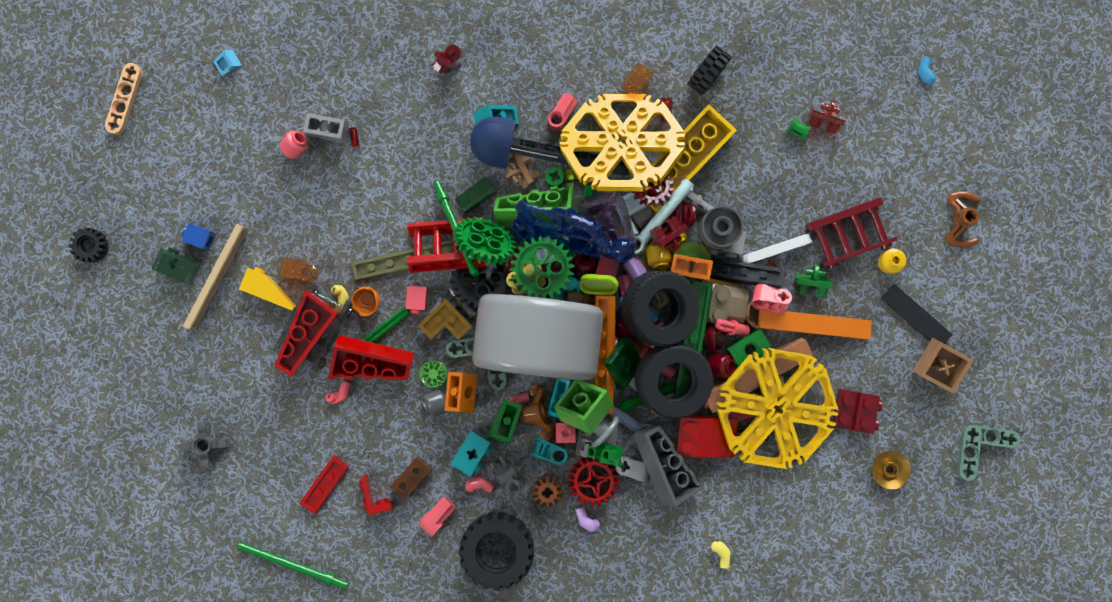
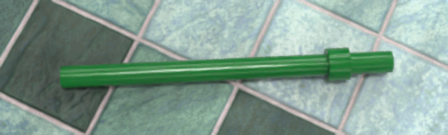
(443, 199)
(327, 578)

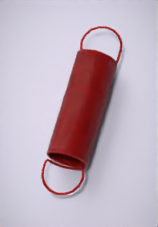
(354, 136)

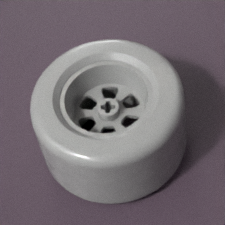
(537, 336)

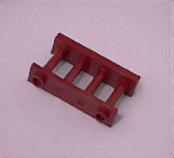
(854, 216)

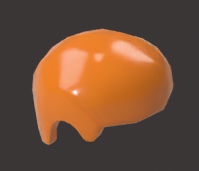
(365, 296)

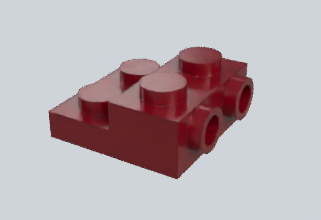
(857, 411)

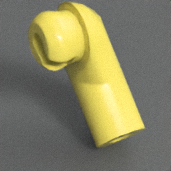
(724, 553)

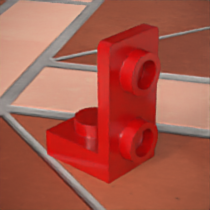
(381, 504)

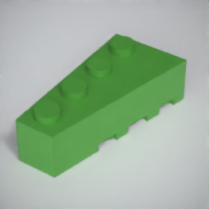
(555, 197)

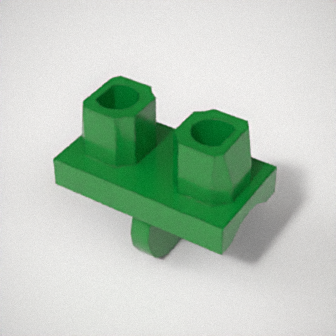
(821, 284)
(606, 453)

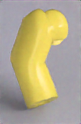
(340, 293)

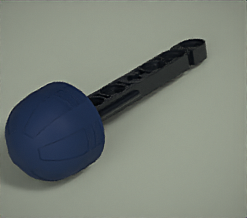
(494, 141)

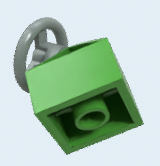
(585, 409)

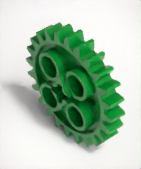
(484, 241)
(528, 255)

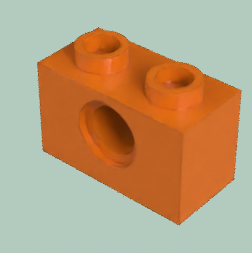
(461, 392)

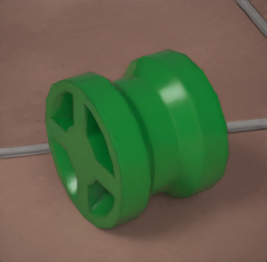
(554, 180)

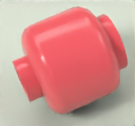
(294, 144)

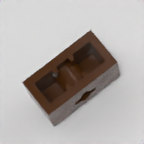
(411, 477)

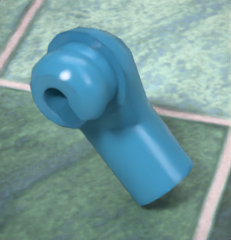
(924, 71)

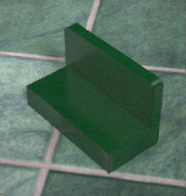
(476, 195)

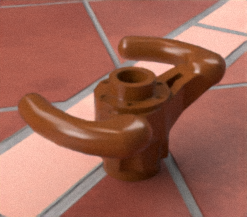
(963, 218)
(537, 412)

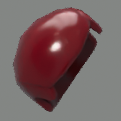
(714, 339)

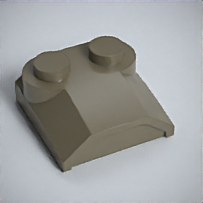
(727, 303)

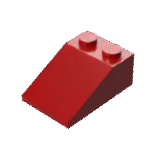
(703, 437)

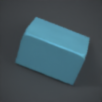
(227, 62)

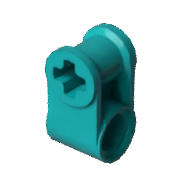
(548, 451)

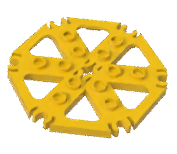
(614, 151)
(781, 421)

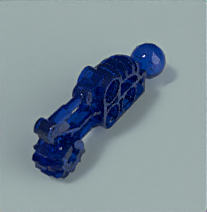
(578, 229)

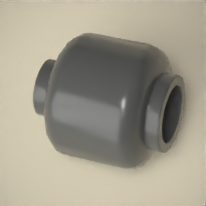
(434, 403)

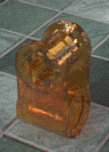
(295, 270)

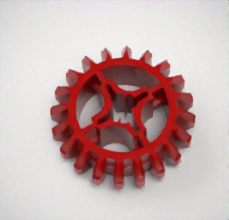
(584, 483)

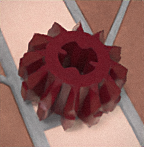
(685, 214)

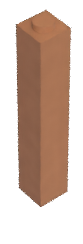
(749, 381)

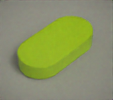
(598, 284)

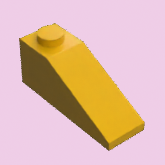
(264, 287)

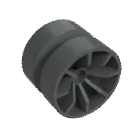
(720, 228)

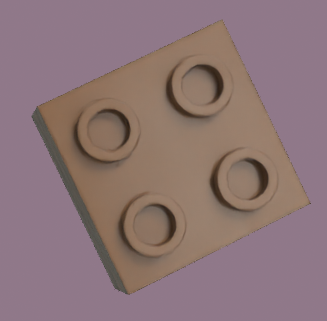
(943, 365)

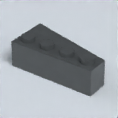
(666, 467)

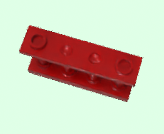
(436, 261)

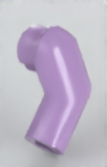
(585, 522)

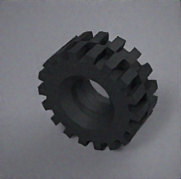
(709, 70)

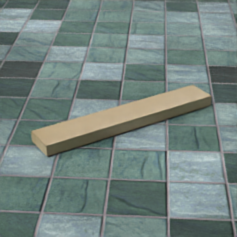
(215, 277)

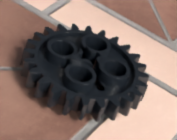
(469, 291)

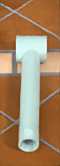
(665, 211)

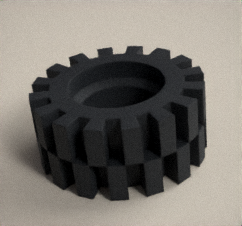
(77, 245)

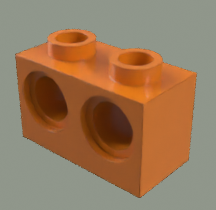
(691, 266)

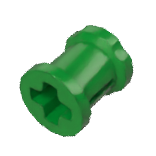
(798, 129)

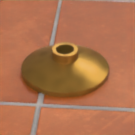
(900, 469)

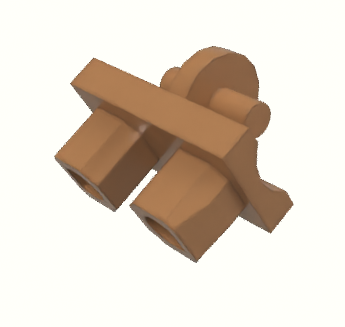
(519, 172)

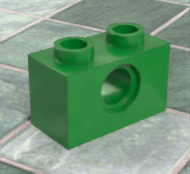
(755, 338)

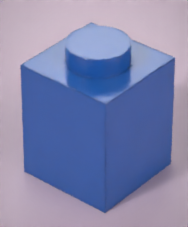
(198, 236)

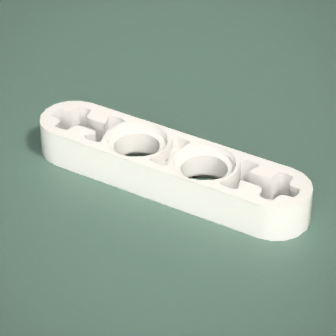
(776, 249)

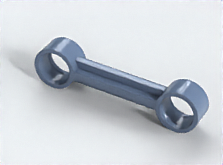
(627, 420)

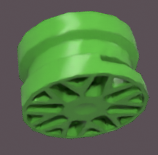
(433, 374)

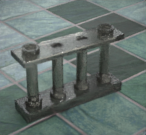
(345, 311)

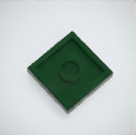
(623, 362)

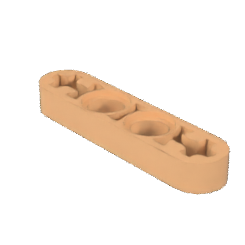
(120, 98)

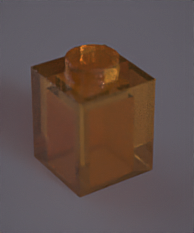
(637, 79)

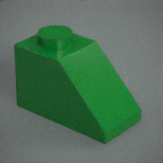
(505, 422)

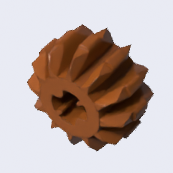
(542, 486)

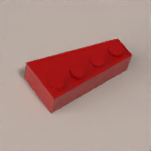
(305, 332)
(368, 360)

